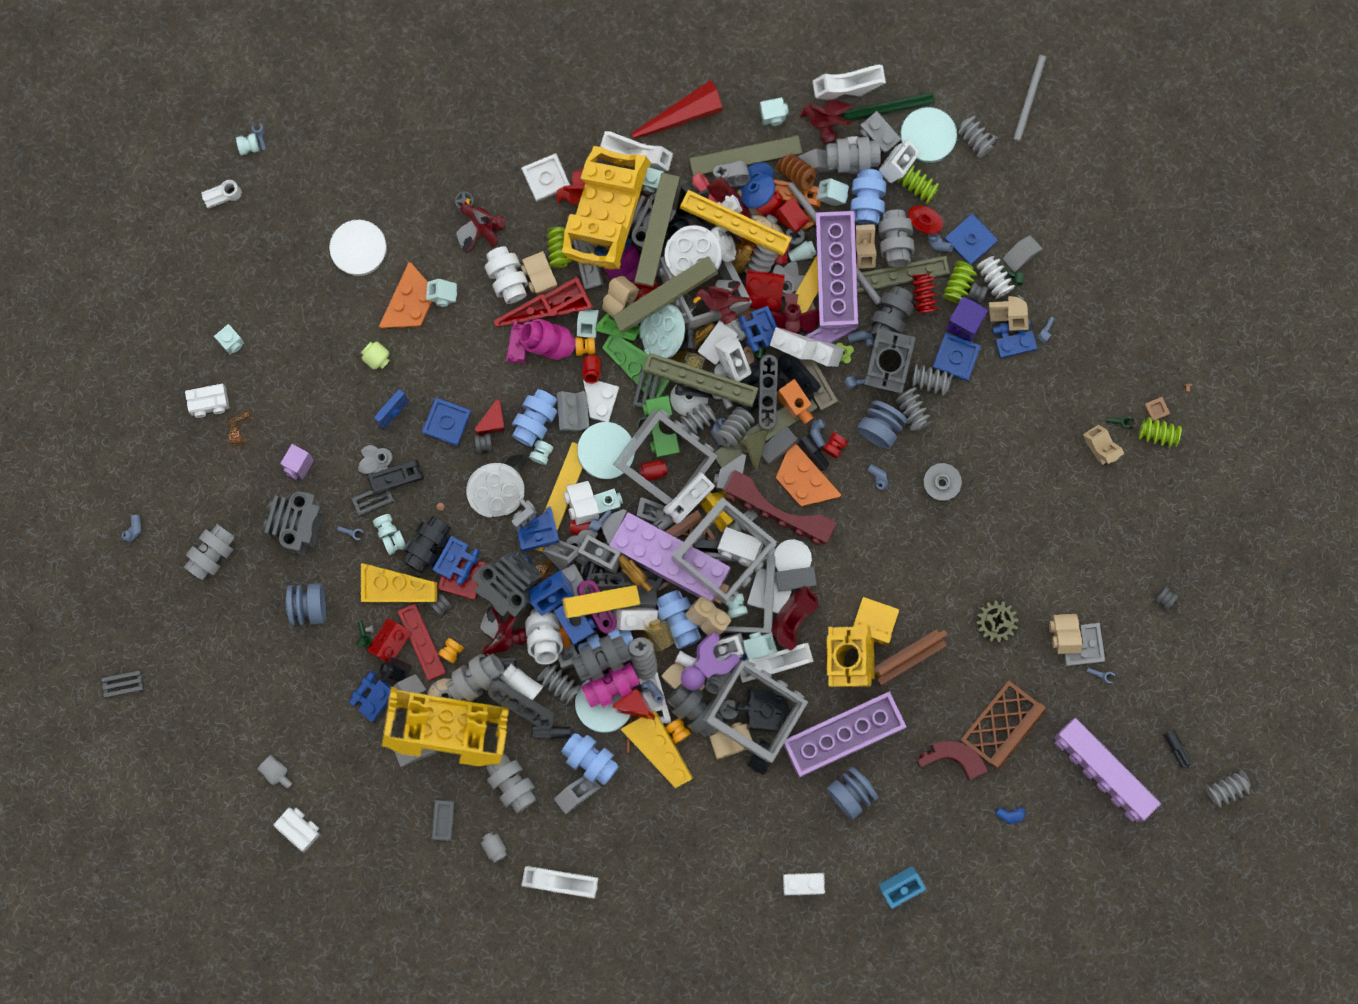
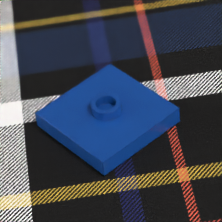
(971, 239)
(956, 356)
(391, 409)
(446, 422)

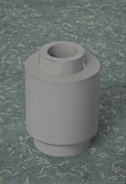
(716, 682)
(494, 847)

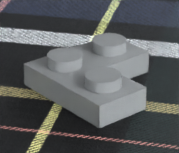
(1092, 647)

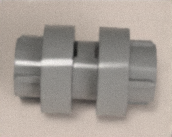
(862, 154)
(896, 232)
(209, 552)
(470, 681)
(515, 790)

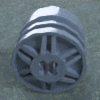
(882, 424)
(306, 604)
(852, 793)

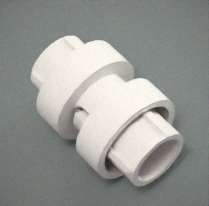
(508, 281)
(543, 636)

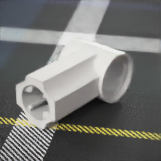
(219, 194)

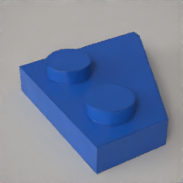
(539, 532)

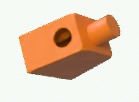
(793, 393)

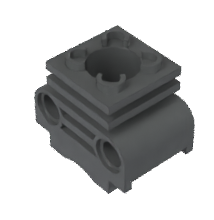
(641, 221)
(893, 342)
(291, 522)
(508, 583)

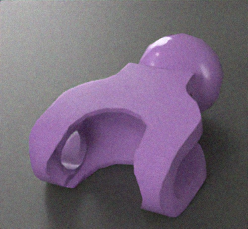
(706, 664)

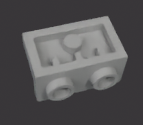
(879, 130)
(572, 411)
(523, 518)

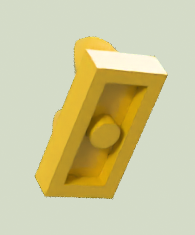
(709, 502)

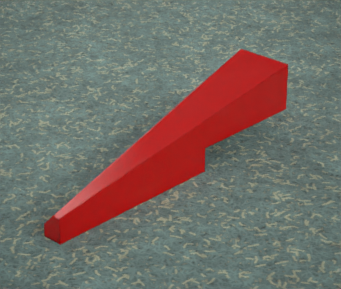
(696, 105)
(562, 300)

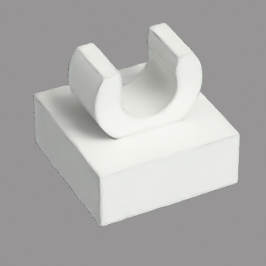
(731, 203)

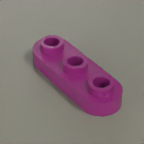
(598, 618)

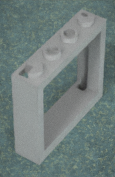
(728, 273)
(639, 437)
(724, 505)
(769, 597)
(780, 687)

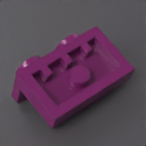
(628, 267)

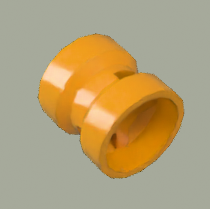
(589, 346)
(450, 652)
(678, 730)

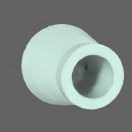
(803, 251)

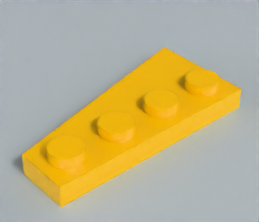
(391, 586)
(659, 748)

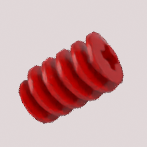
(924, 293)

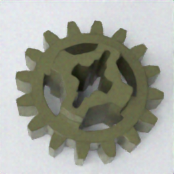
(988, 618)

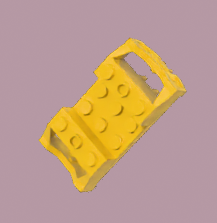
(606, 206)
(445, 727)

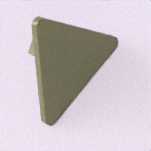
(754, 446)

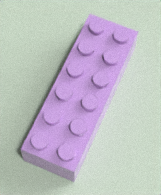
(837, 270)
(654, 549)
(844, 734)
(1106, 770)

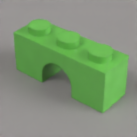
(662, 443)

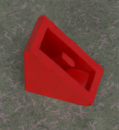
(790, 215)
(492, 421)
(634, 705)

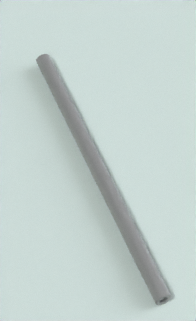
(812, 213)

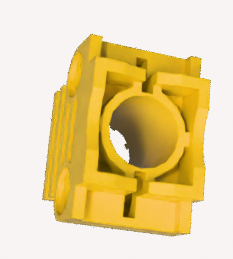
(839, 642)

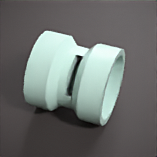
(247, 144)
(541, 452)
(384, 526)
(398, 540)
(736, 607)

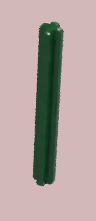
(890, 106)

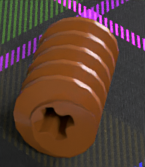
(797, 171)

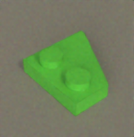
(609, 326)

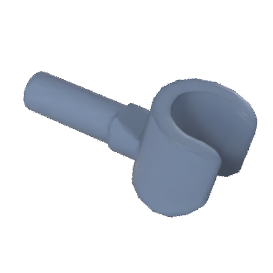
(259, 134)
(1045, 335)
(852, 383)
(595, 525)
(350, 532)
(1100, 674)

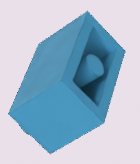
(902, 887)

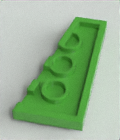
(632, 361)

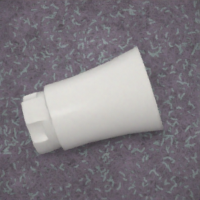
(521, 682)

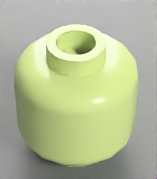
(375, 355)

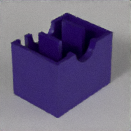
(966, 319)

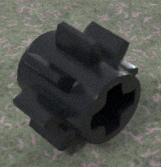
(590, 568)

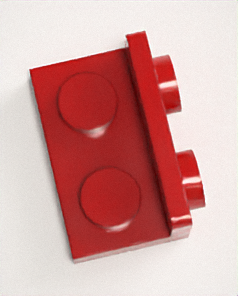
(389, 640)

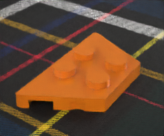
(409, 301)
(804, 480)

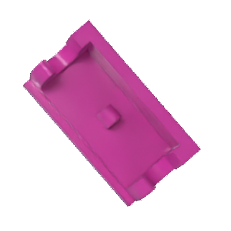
(516, 351)

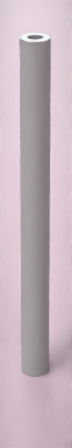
(1029, 98)

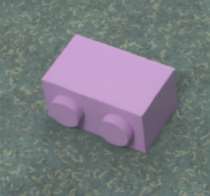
(296, 462)

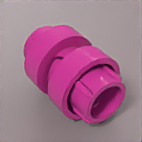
(547, 339)
(610, 685)

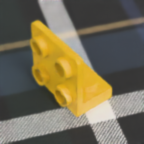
(878, 618)

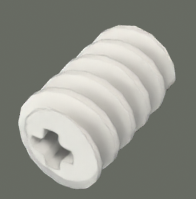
(995, 277)

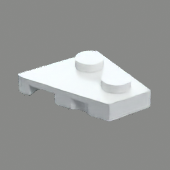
(600, 400)

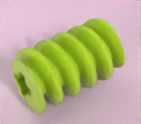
(919, 184)
(557, 258)
(959, 282)
(1160, 432)

